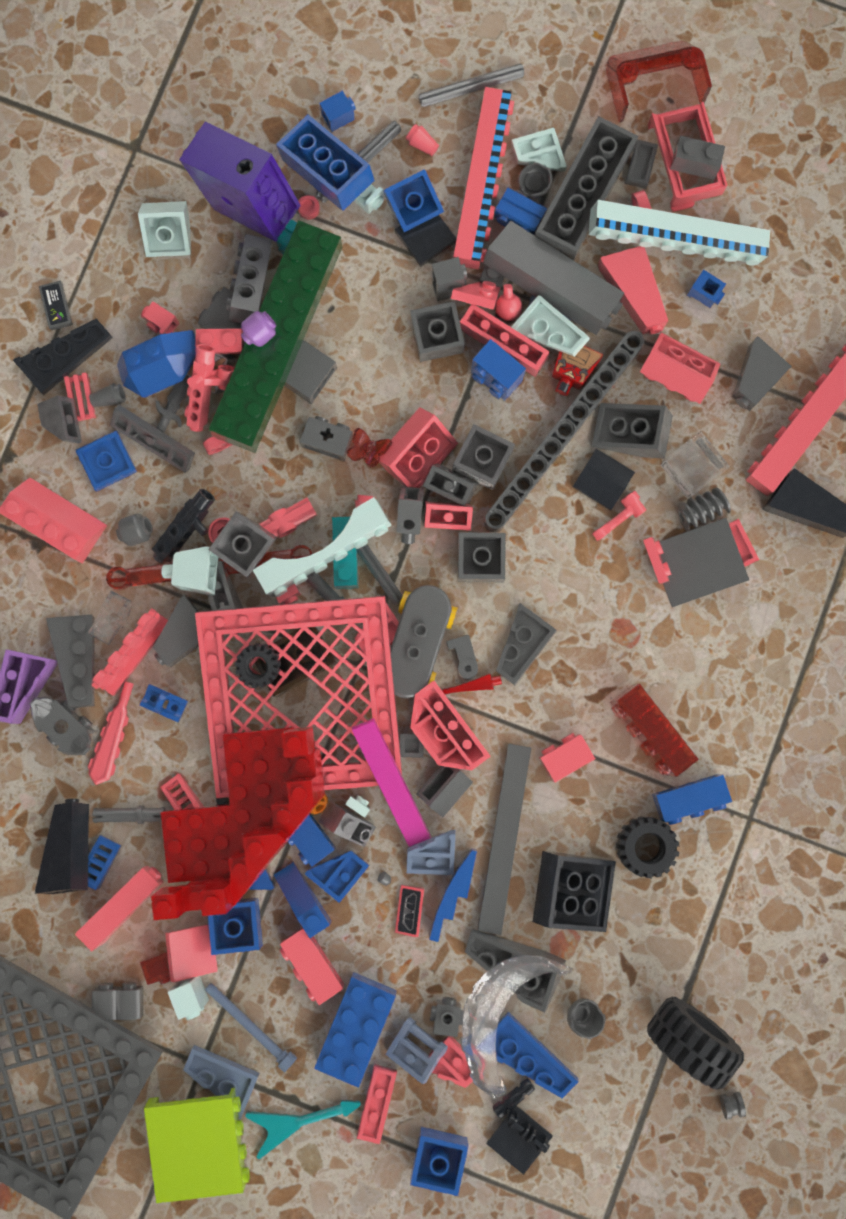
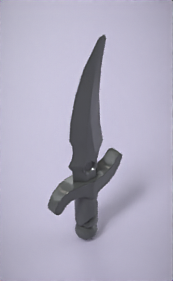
(173, 404)

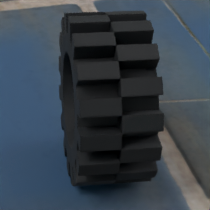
(247, 675)

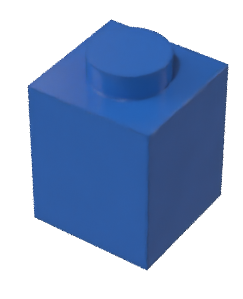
(337, 110)

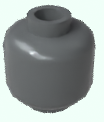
(134, 529)

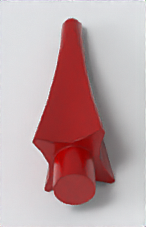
(483, 683)

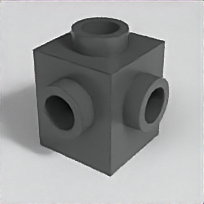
(446, 1025)

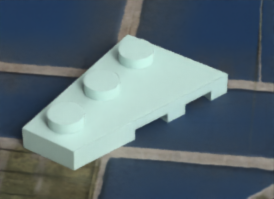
(550, 328)

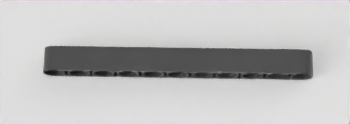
(567, 421)

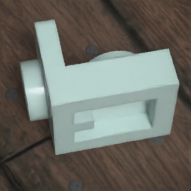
(370, 199)

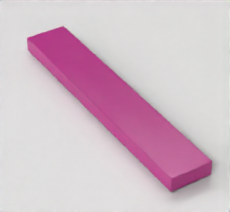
(391, 782)

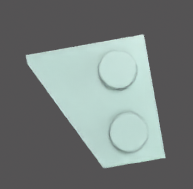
(539, 148)

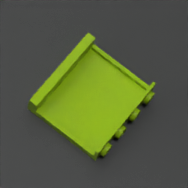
(196, 1147)

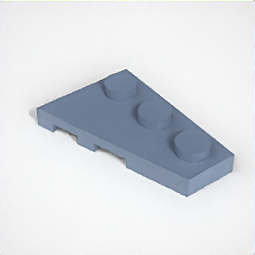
(221, 1075)

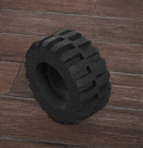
(695, 1043)

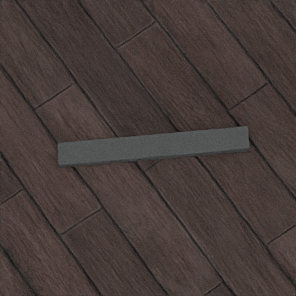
(504, 839)

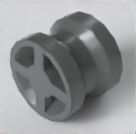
(732, 1105)

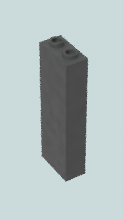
(554, 277)
(310, 369)

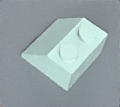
(165, 228)

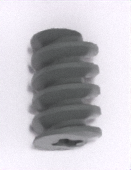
(702, 507)

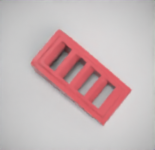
(190, 795)

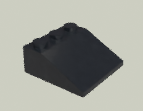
(573, 892)

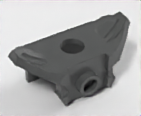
(49, 711)

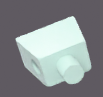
(193, 571)

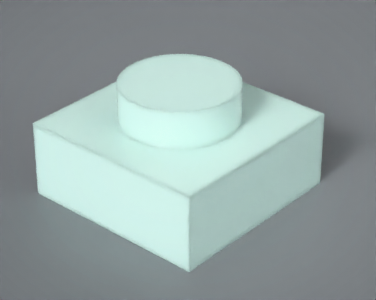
(359, 805)

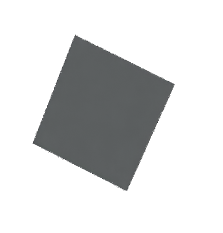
(702, 562)

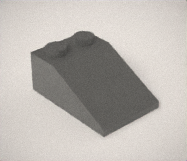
(633, 429)

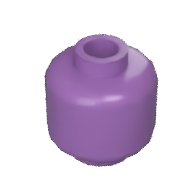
(258, 328)

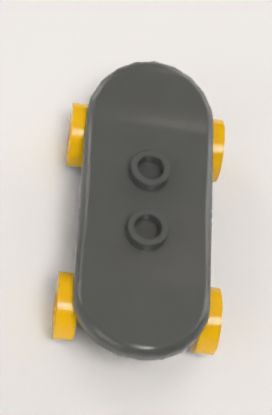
(418, 638)

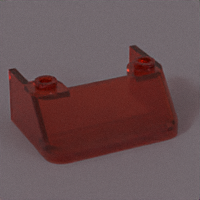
(625, 68)

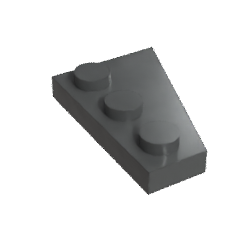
(525, 642)

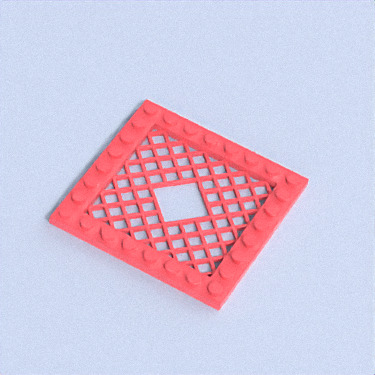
(215, 672)

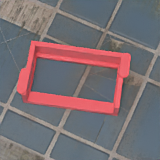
(682, 198)

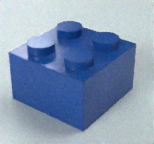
(497, 370)
(237, 929)
(439, 1161)

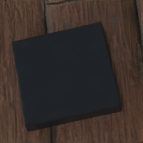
(427, 239)

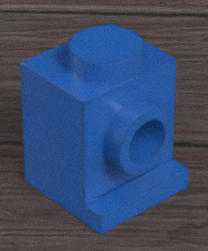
(709, 283)

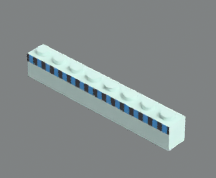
(678, 232)

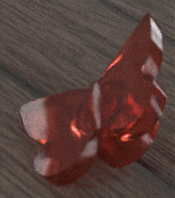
(367, 449)

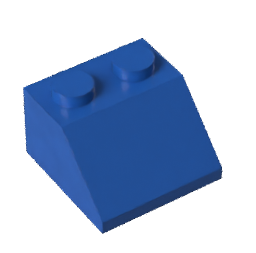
(413, 201)

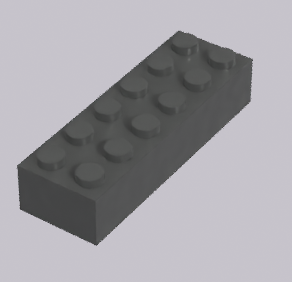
(587, 181)

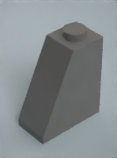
(759, 373)
(179, 634)

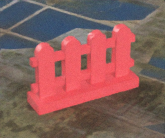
(132, 652)

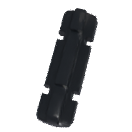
(513, 1098)

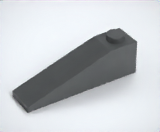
(492, 950)

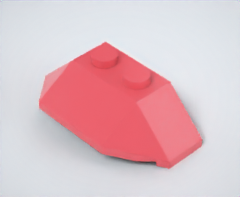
(445, 731)

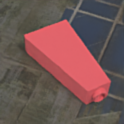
(633, 275)
(120, 907)

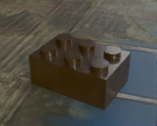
(296, 676)

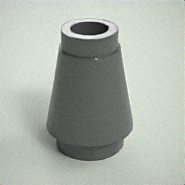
(109, 396)

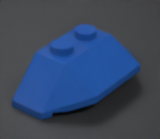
(157, 362)

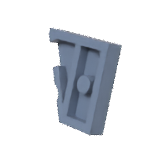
(433, 855)

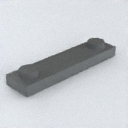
(152, 438)

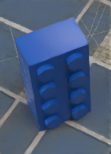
(325, 162)
(355, 1029)

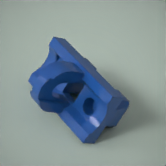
(154, 700)

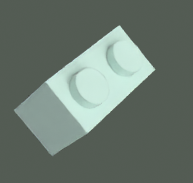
(188, 998)

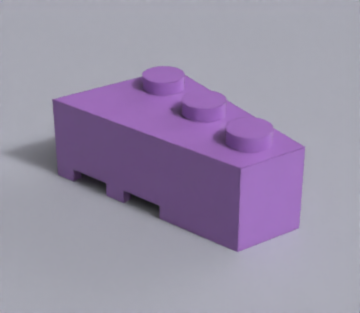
(20, 682)

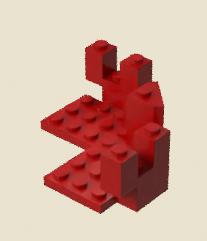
(226, 848)

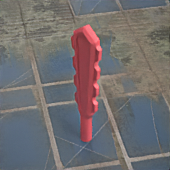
(107, 750)

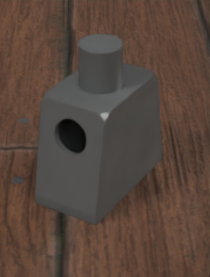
(410, 513)

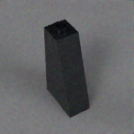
(808, 504)
(66, 850)

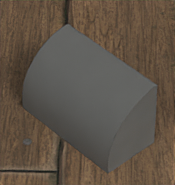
(444, 789)

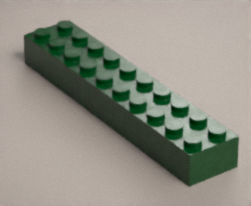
(264, 369)

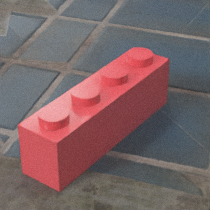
(484, 327)

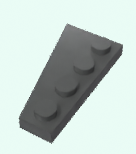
(74, 657)

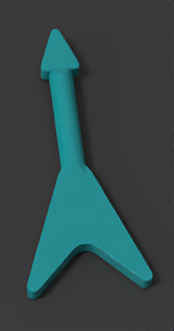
(284, 1125)

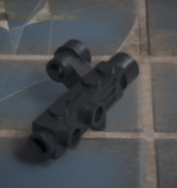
(183, 526)

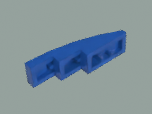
(457, 887)

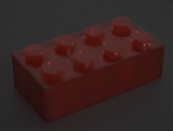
(653, 730)

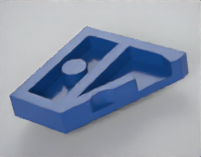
(338, 874)

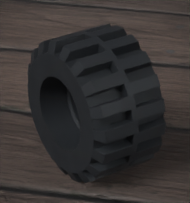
(665, 855)

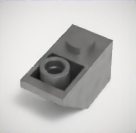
(346, 824)

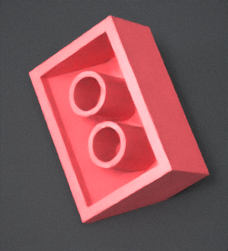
(680, 368)
(416, 448)

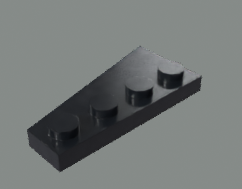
(56, 360)

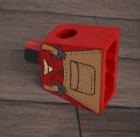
(575, 370)

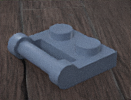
(412, 1057)

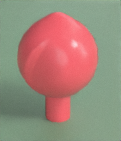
(508, 305)

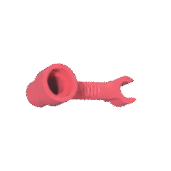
(632, 507)

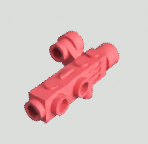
(201, 383)

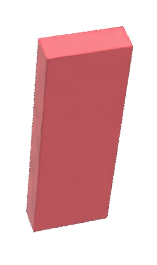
(376, 1104)

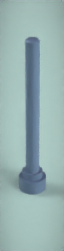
(283, 1059)

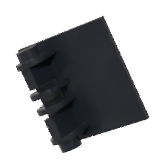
(520, 1139)

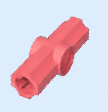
(286, 520)

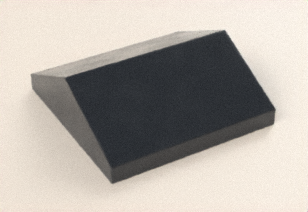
(603, 479)

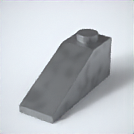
(225, 593)

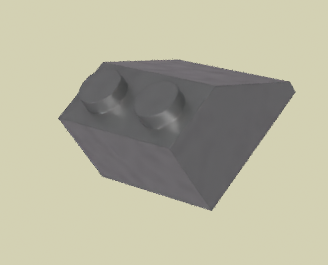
(242, 543)

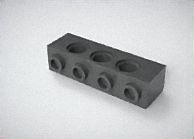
(250, 278)

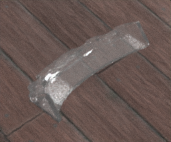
(484, 1010)

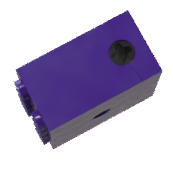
(240, 181)

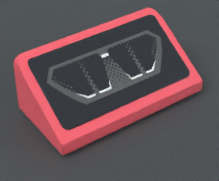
(409, 910)

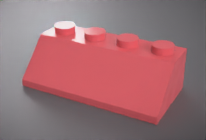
(53, 519)

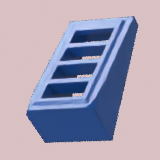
(101, 875)

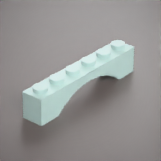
(364, 523)

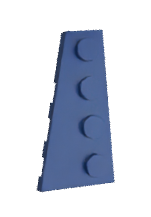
(531, 1058)

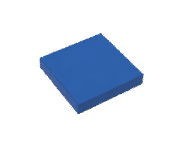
(106, 461)

